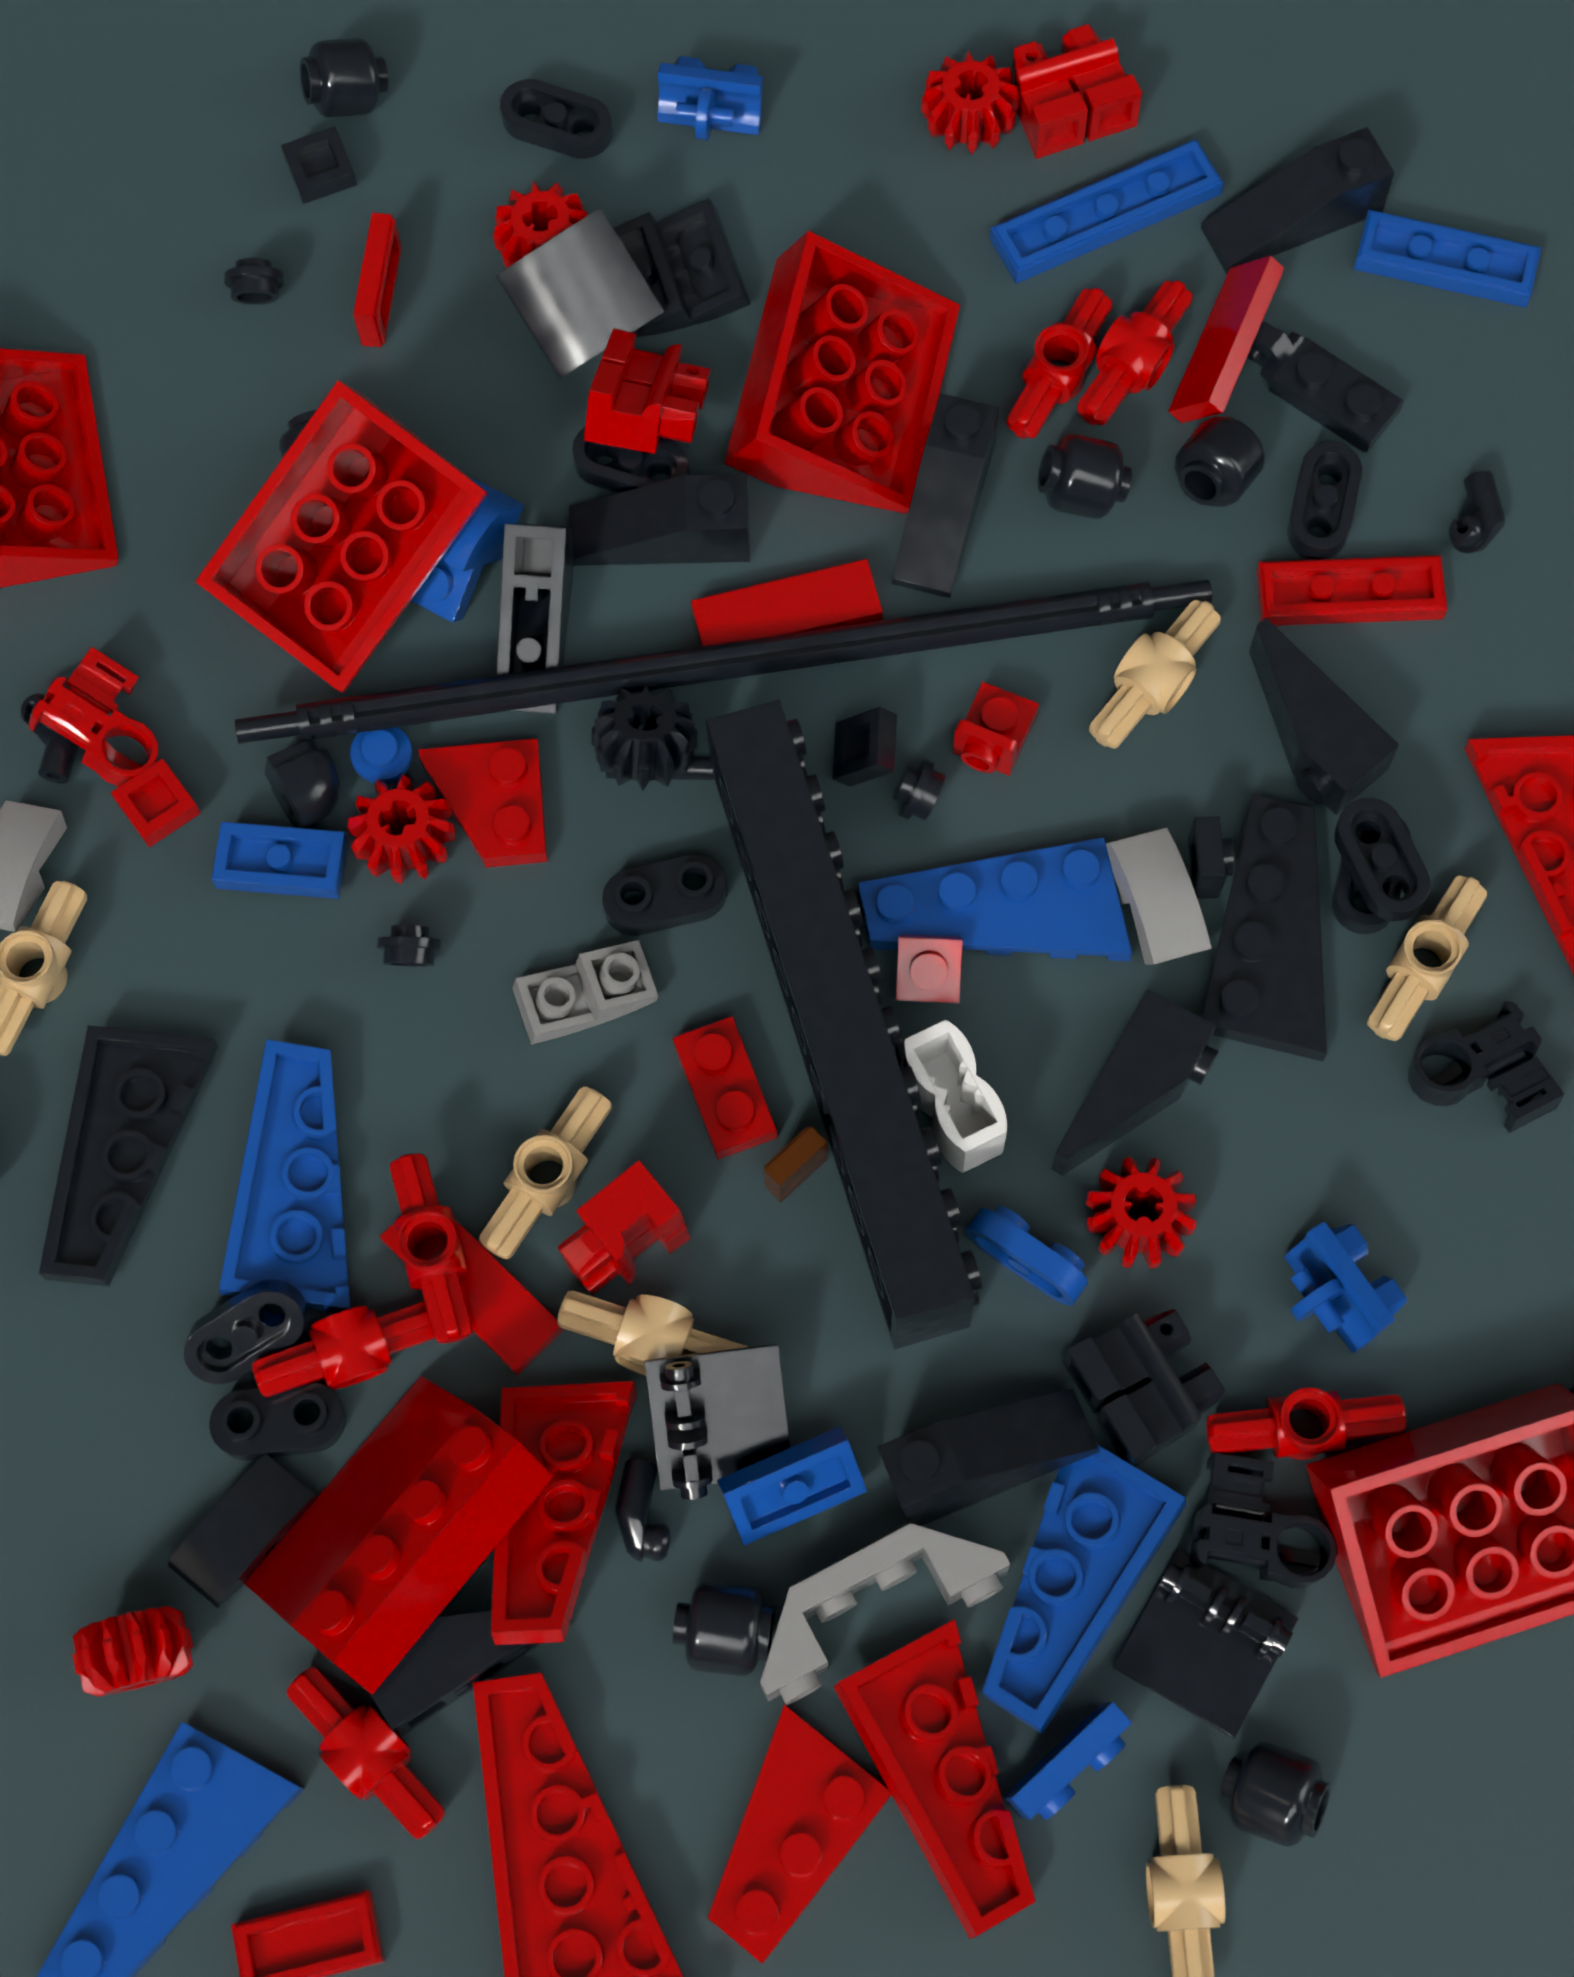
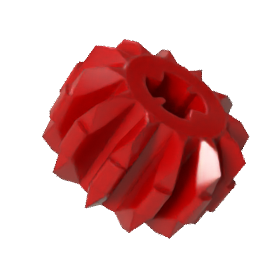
(970, 102)
(534, 220)
(419, 840)
(1145, 1234)
(132, 1651)

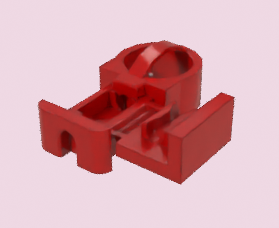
(86, 707)

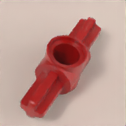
(1134, 352)
(1055, 384)
(437, 1277)
(344, 1349)
(1339, 1422)
(365, 1753)

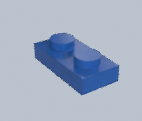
(280, 860)
(792, 1485)
(1091, 1743)

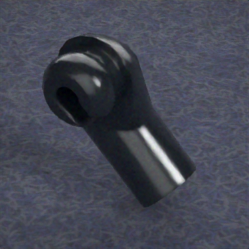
(1484, 518)

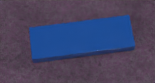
(1447, 258)

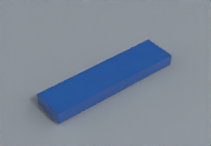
(1106, 211)

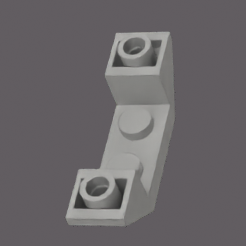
(956, 1565)

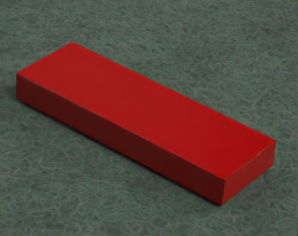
(1226, 340)
(1351, 590)
(790, 605)
(499, 1306)

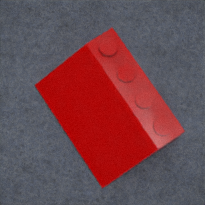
(842, 378)
(50, 470)
(341, 536)
(1456, 1528)
(399, 1532)

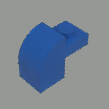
(479, 543)

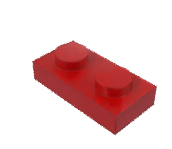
(725, 1088)

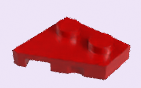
(494, 797)

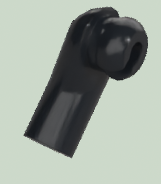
(59, 751)
(633, 1513)

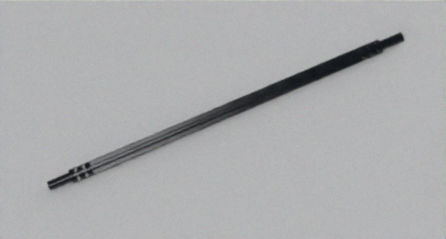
(721, 661)

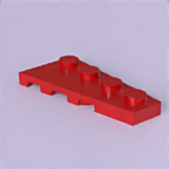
(544, 1555)
(933, 1756)

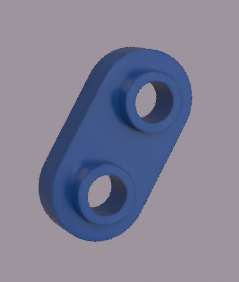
(1049, 1269)

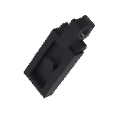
(1324, 386)

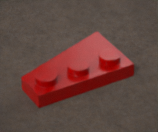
(793, 1836)

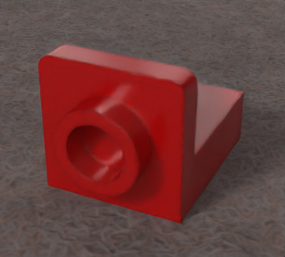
(994, 730)

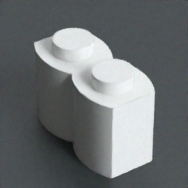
(964, 1107)

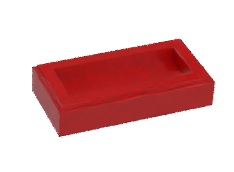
(377, 280)
(311, 1939)

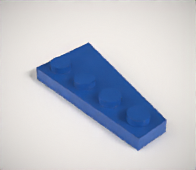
(1027, 901)
(290, 1184)
(1085, 1561)
(177, 1842)

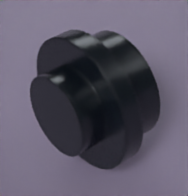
(254, 281)
(919, 790)
(409, 946)

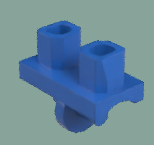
(710, 97)
(1337, 1288)

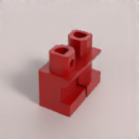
(1073, 92)
(643, 396)
(620, 1226)

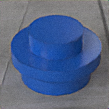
(381, 754)

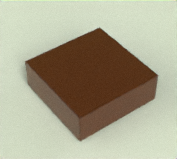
(795, 1163)

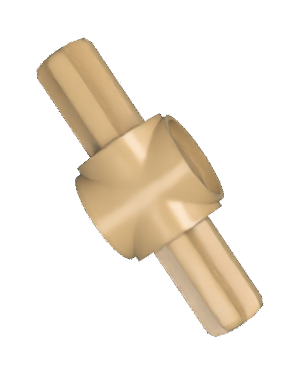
(1154, 674)
(42, 940)
(1415, 982)
(528, 1199)
(642, 1331)
(1184, 1884)

